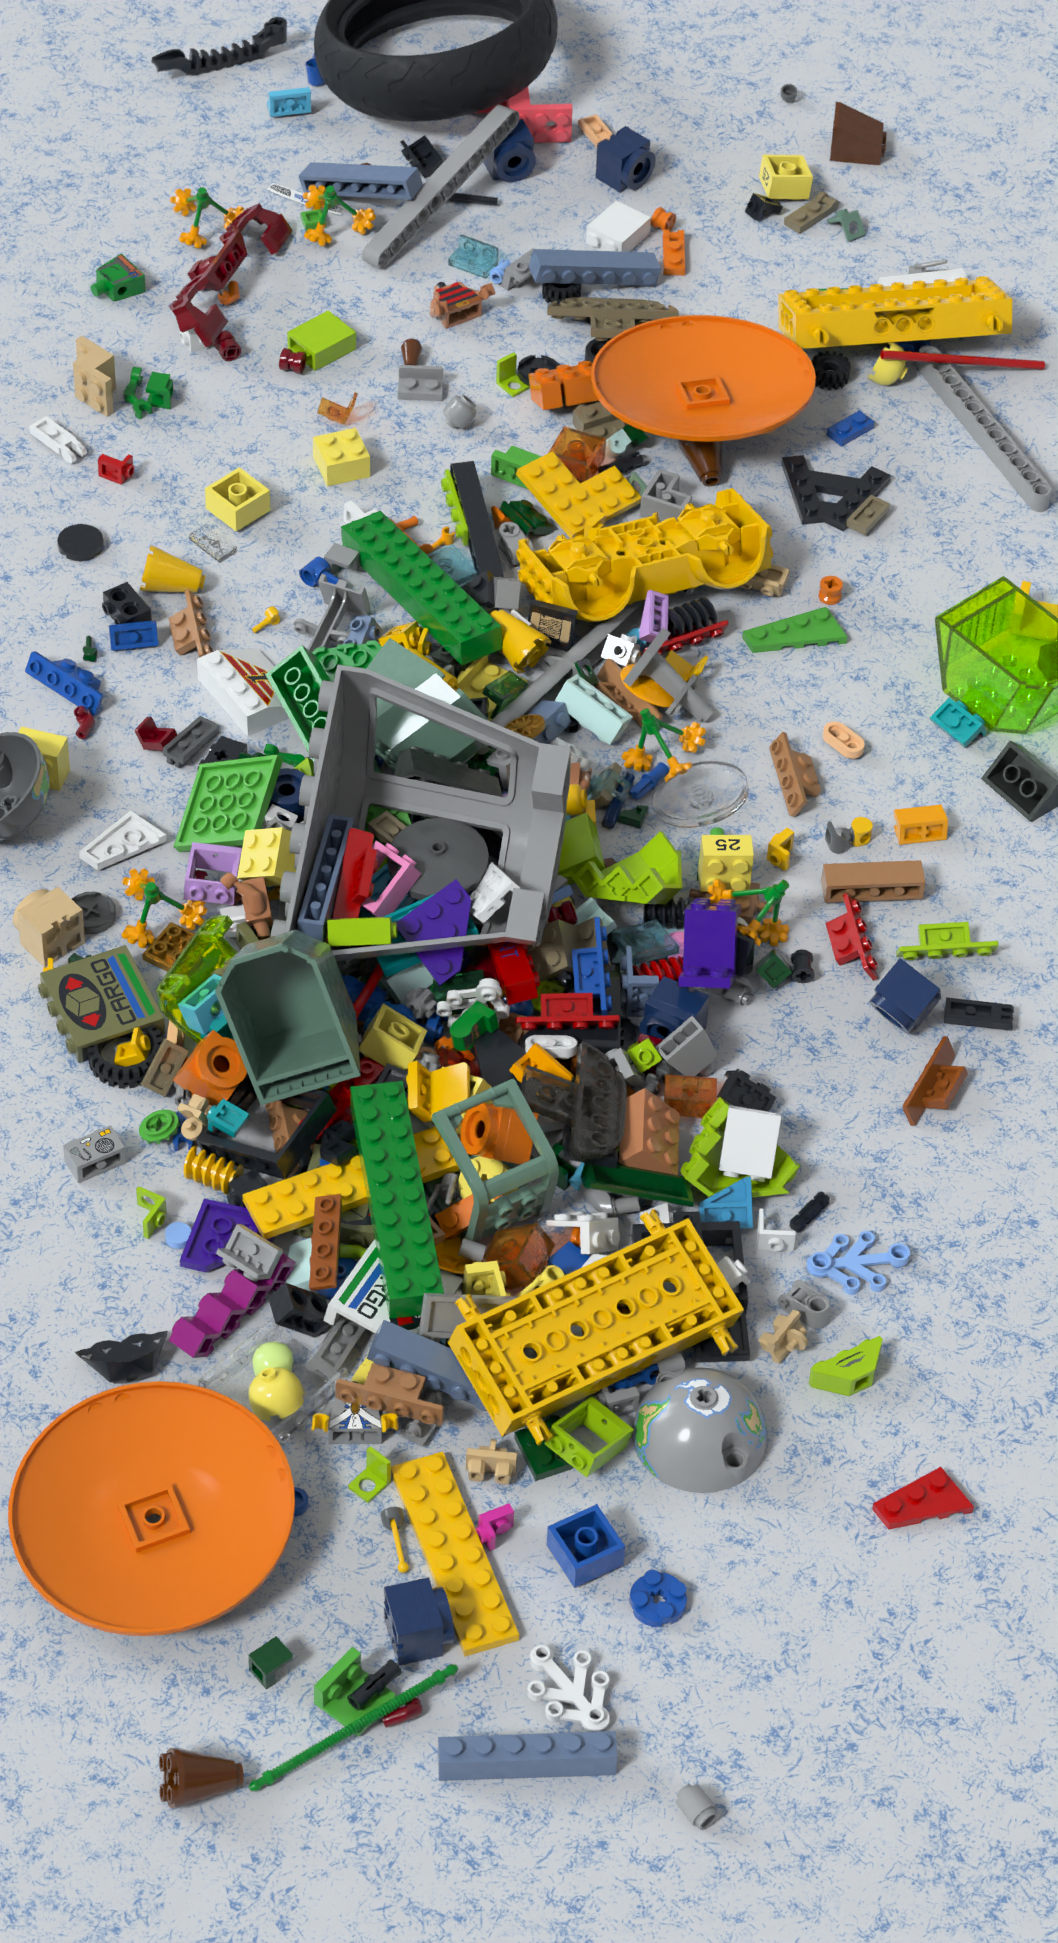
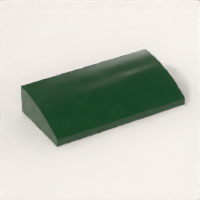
(638, 1183)

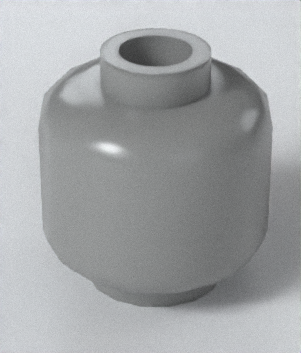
(460, 411)

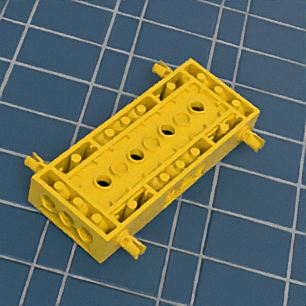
(894, 312)
(613, 1345)

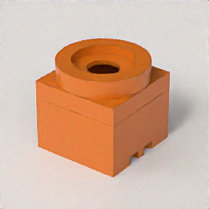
(212, 1069)
(496, 1134)

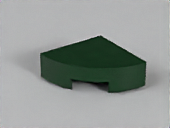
(634, 817)

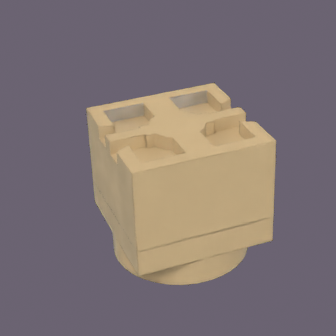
(49, 924)

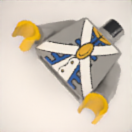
(353, 1423)

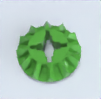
(153, 1122)

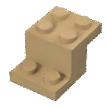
(94, 376)

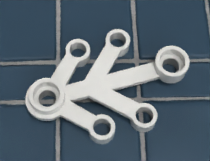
(487, 990)
(570, 1691)

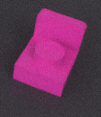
(492, 1522)

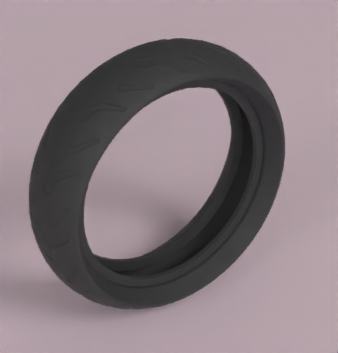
(435, 83)

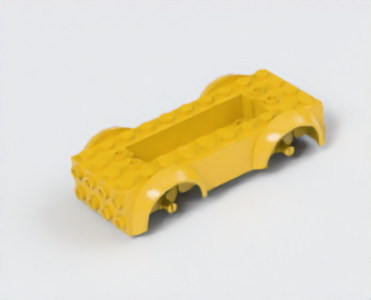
(621, 562)

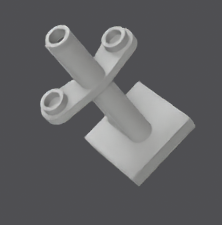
(340, 599)
(657, 668)

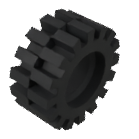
(560, 291)
(840, 370)

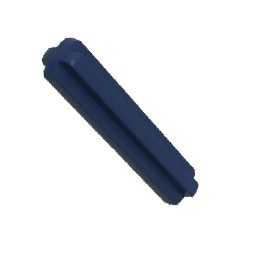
(616, 805)

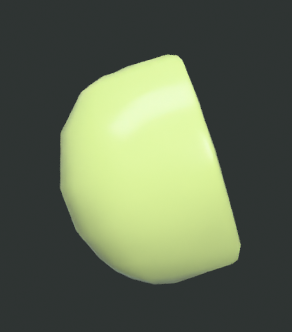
(272, 1355)

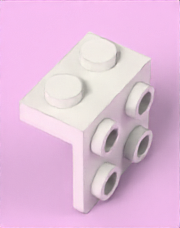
(597, 1230)

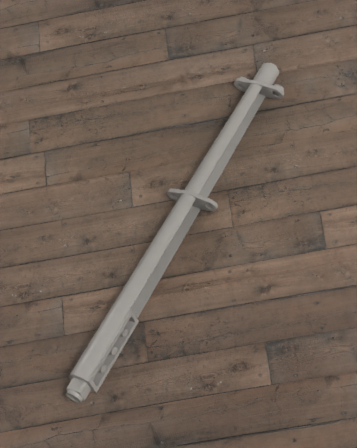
(561, 669)

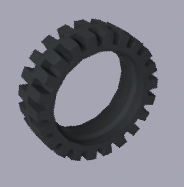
(121, 1074)

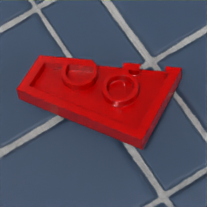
(922, 1499)

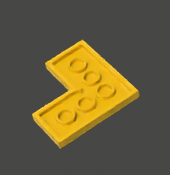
(575, 502)

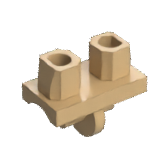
(196, 1115)
(788, 1336)
(491, 1461)

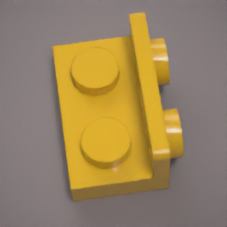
(404, 634)

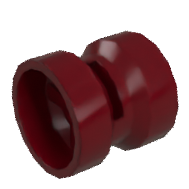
(227, 346)
(292, 360)
(564, 913)

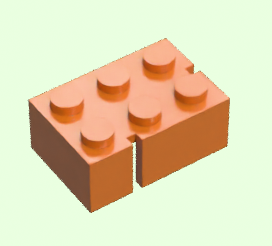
(567, 380)

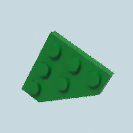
(347, 655)

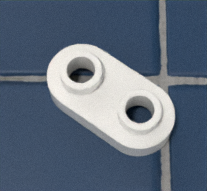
(556, 1045)

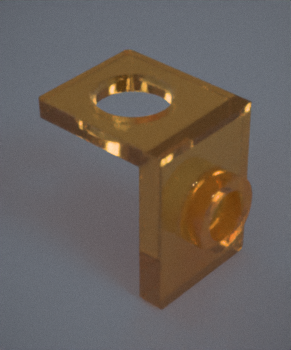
(335, 411)

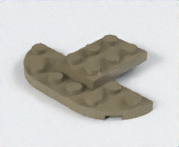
(610, 315)

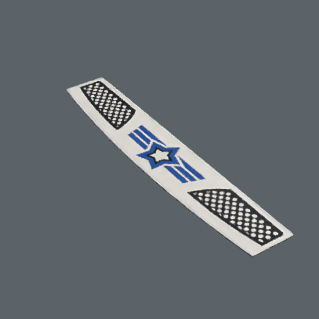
(298, 197)

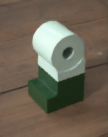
(617, 443)

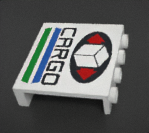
(363, 1296)

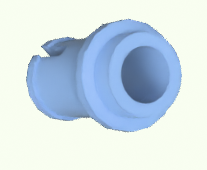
(497, 273)

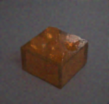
(580, 452)
(520, 1253)

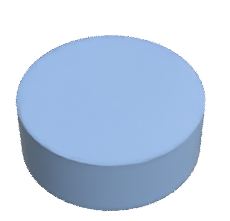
(177, 1235)

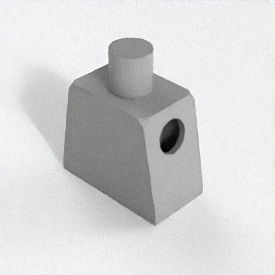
(689, 1049)

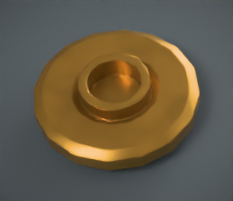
(527, 725)

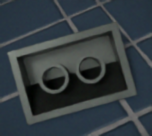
(1023, 781)

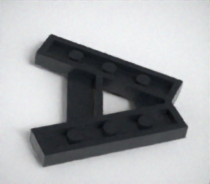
(807, 483)

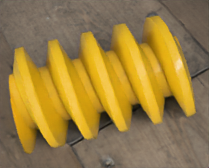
(210, 1172)

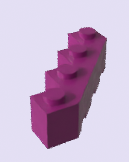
(221, 1311)

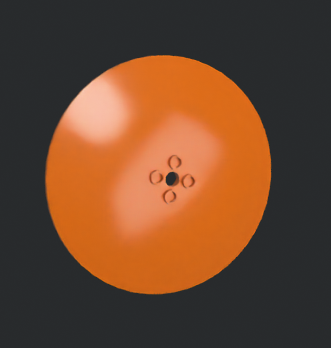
(703, 378)
(140, 1453)

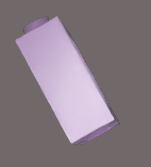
(202, 858)

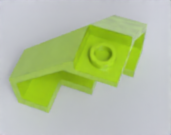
(643, 878)
(706, 1153)

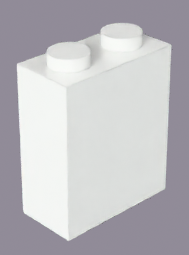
(618, 229)
(749, 1143)

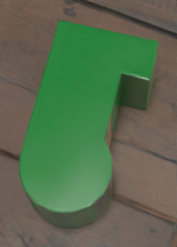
(472, 1025)

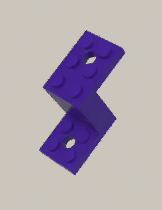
(710, 944)

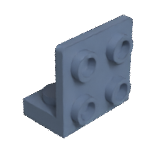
(636, 988)

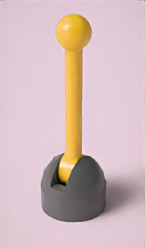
(393, 1519)

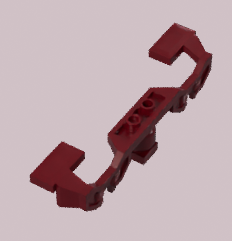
(218, 270)

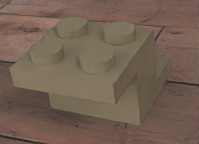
(556, 947)

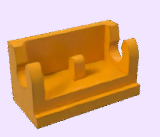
(920, 824)

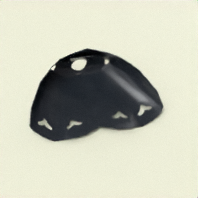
(124, 1360)

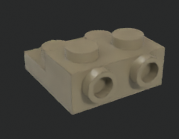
(596, 420)

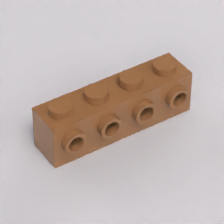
(871, 879)

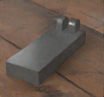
(190, 741)

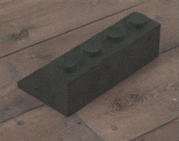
(435, 769)

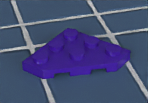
(436, 918)
(212, 1231)

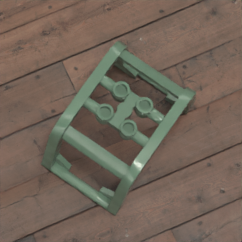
(507, 1208)

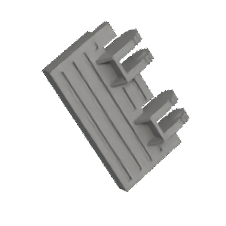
(442, 1316)

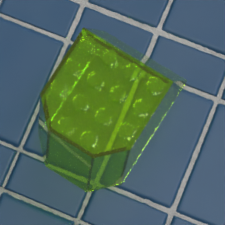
(1000, 657)

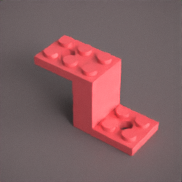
(538, 115)

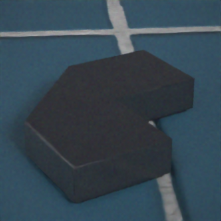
(335, 1143)

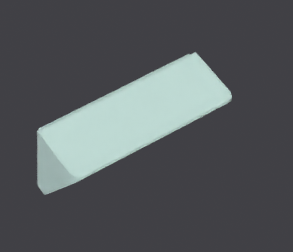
(300, 1274)

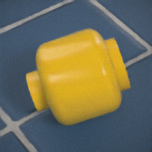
(576, 800)

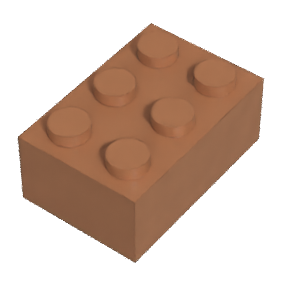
(650, 1134)

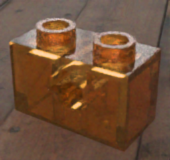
(690, 1094)

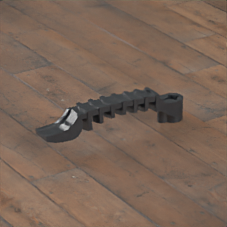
(271, 35)

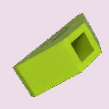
(849, 1370)

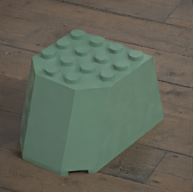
(401, 728)
(290, 1015)

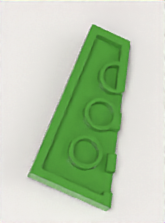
(806, 628)

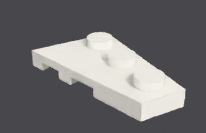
(121, 840)

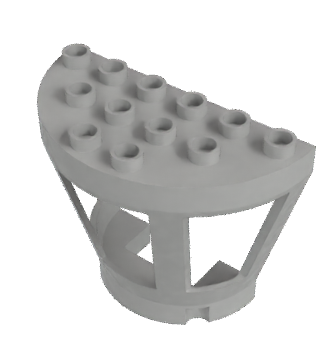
(347, 786)

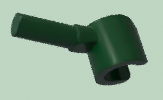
(90, 653)

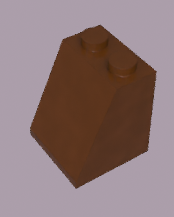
(856, 137)

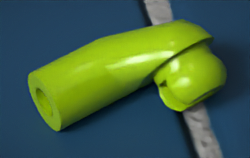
(351, 1251)

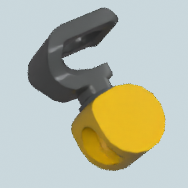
(858, 834)

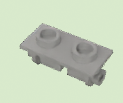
(738, 992)
(416, 1430)

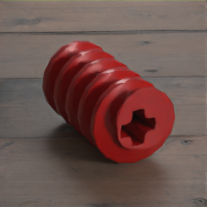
(669, 969)

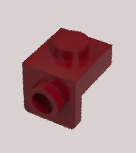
(153, 737)

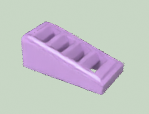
(648, 629)

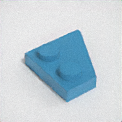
(729, 1205)

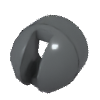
(788, 92)

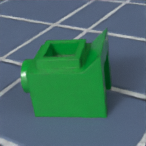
(160, 389)

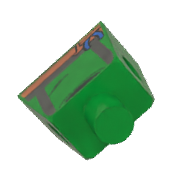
(118, 279)

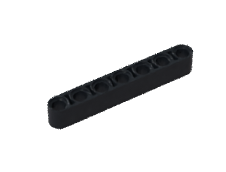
(480, 534)

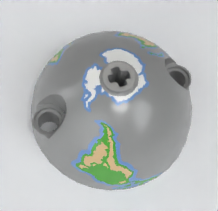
(690, 1423)

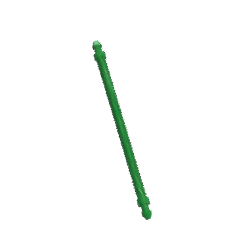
(270, 1776)

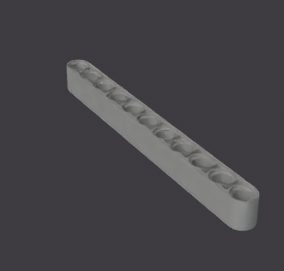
(440, 186)
(987, 432)

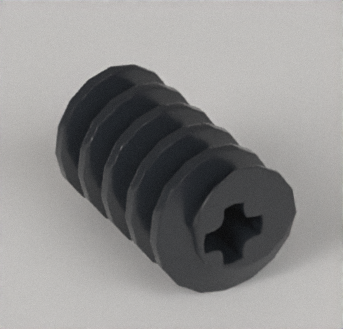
(690, 616)
(666, 912)

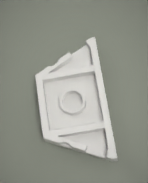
(490, 893)

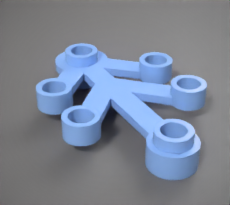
(855, 1262)

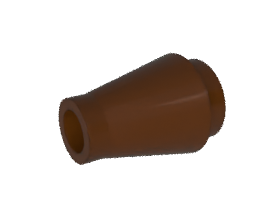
(411, 351)

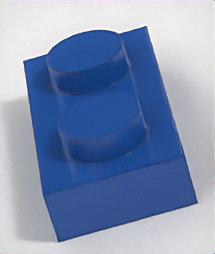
(850, 428)
(133, 635)

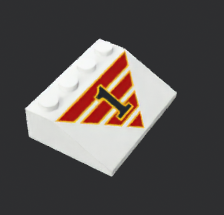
(241, 687)

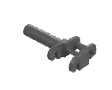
(654, 1082)

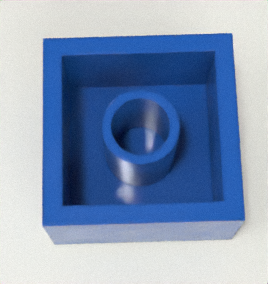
(585, 1545)

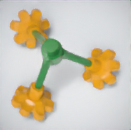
(319, 199)
(185, 202)
(689, 736)
(141, 884)
(771, 928)

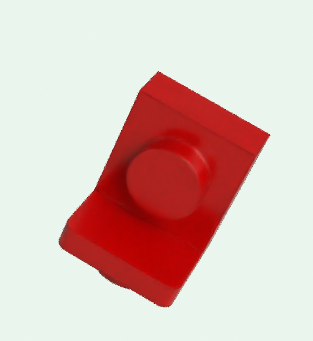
(114, 469)

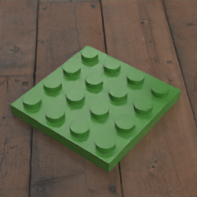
(228, 801)

